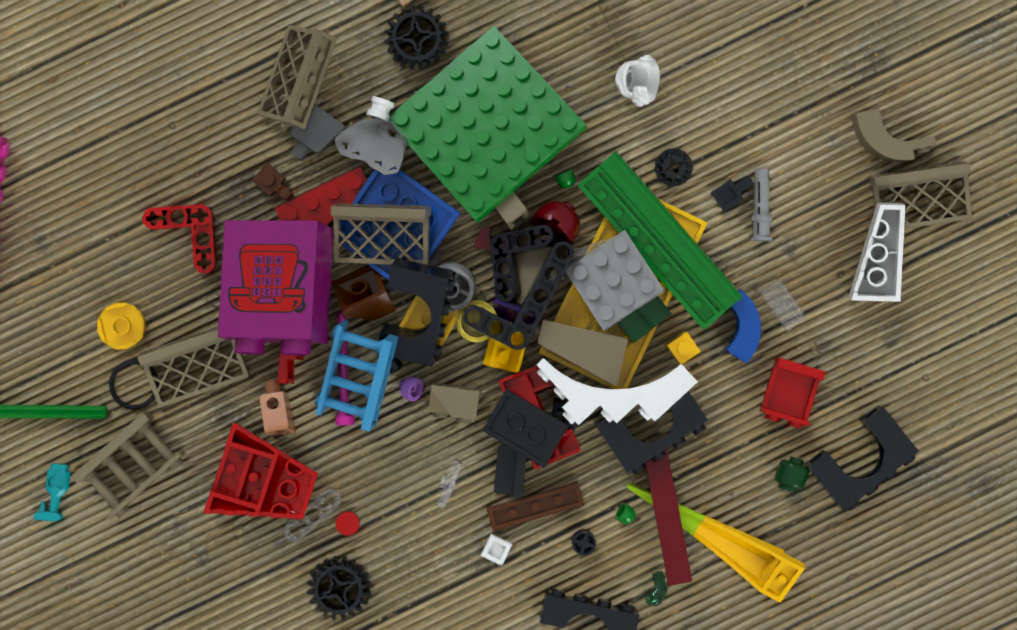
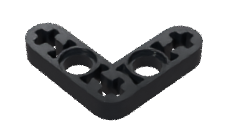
(511, 249)

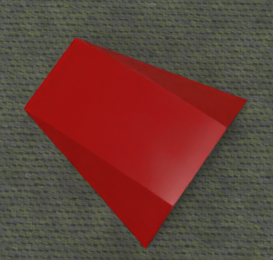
(259, 480)

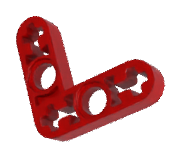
(196, 228)

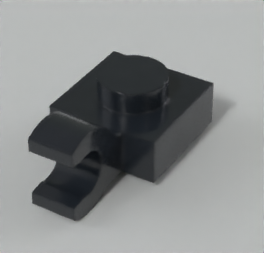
(729, 194)

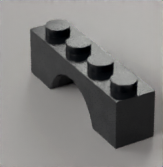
(560, 608)

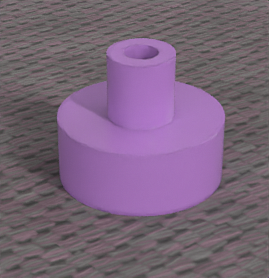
(411, 388)

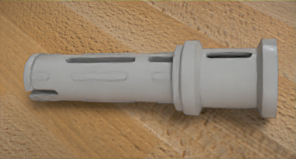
(761, 217)

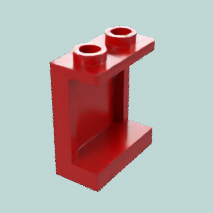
(790, 392)

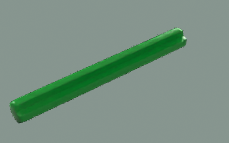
(53, 411)

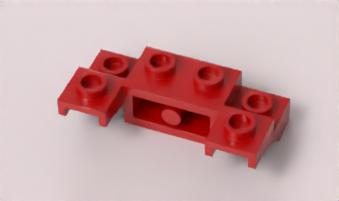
(526, 385)

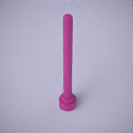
(343, 418)

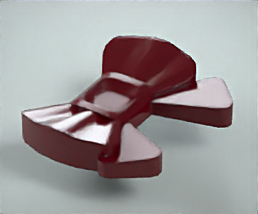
(483, 240)

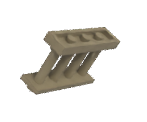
(124, 442)

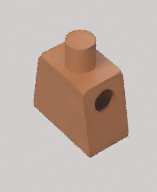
(277, 420)

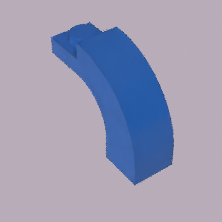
(747, 331)

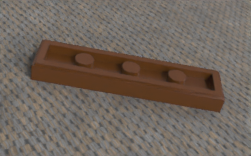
(535, 506)

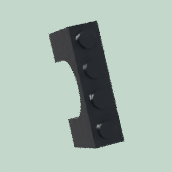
(433, 286)
(894, 451)
(634, 454)

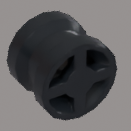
(583, 546)

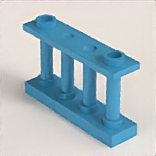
(380, 371)

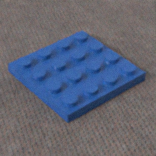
(399, 190)

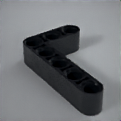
(528, 303)

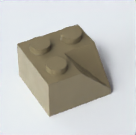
(454, 401)

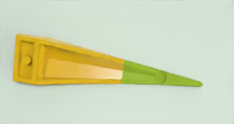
(755, 560)

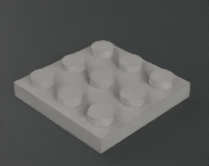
(614, 280)

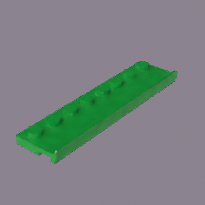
(660, 240)

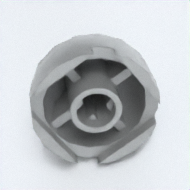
(464, 285)

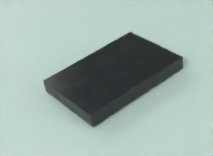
(525, 428)

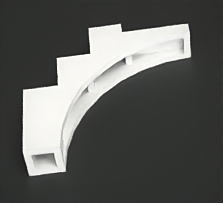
(616, 403)

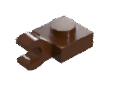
(272, 181)

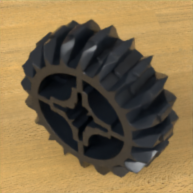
(406, 38)
(320, 597)

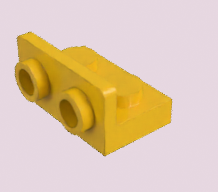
(502, 356)

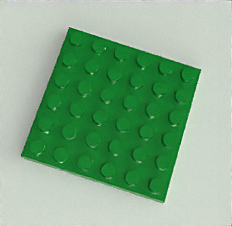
(486, 123)

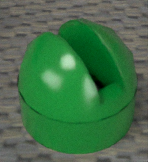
(566, 179)
(625, 514)

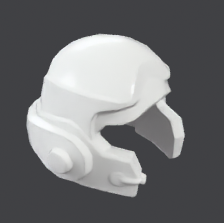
(639, 80)

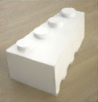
(881, 259)

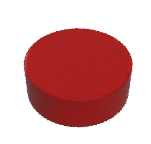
(347, 523)

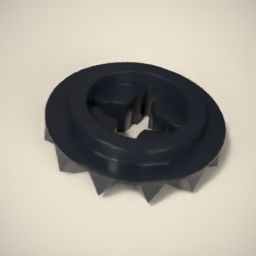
(663, 162)

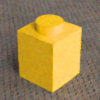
(682, 348)

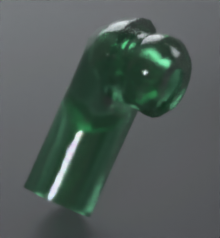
(660, 590)

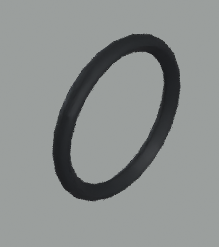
(113, 393)

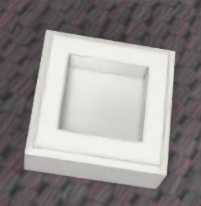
(496, 549)

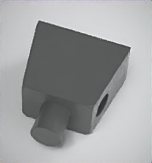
(317, 135)

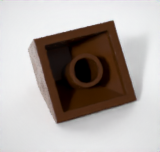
(363, 294)

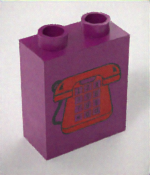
(275, 285)

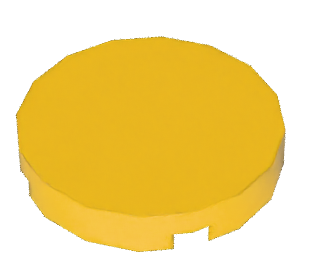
(121, 325)

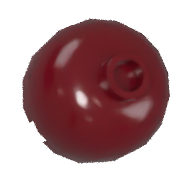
(560, 217)

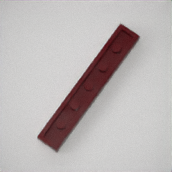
(668, 521)

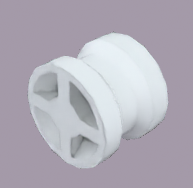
(380, 108)

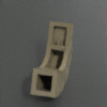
(875, 138)

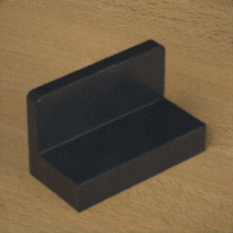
(509, 472)

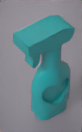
(57, 485)

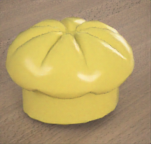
(473, 316)

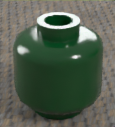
(791, 474)

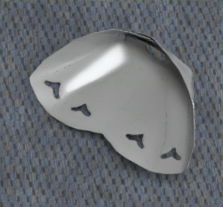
(373, 144)

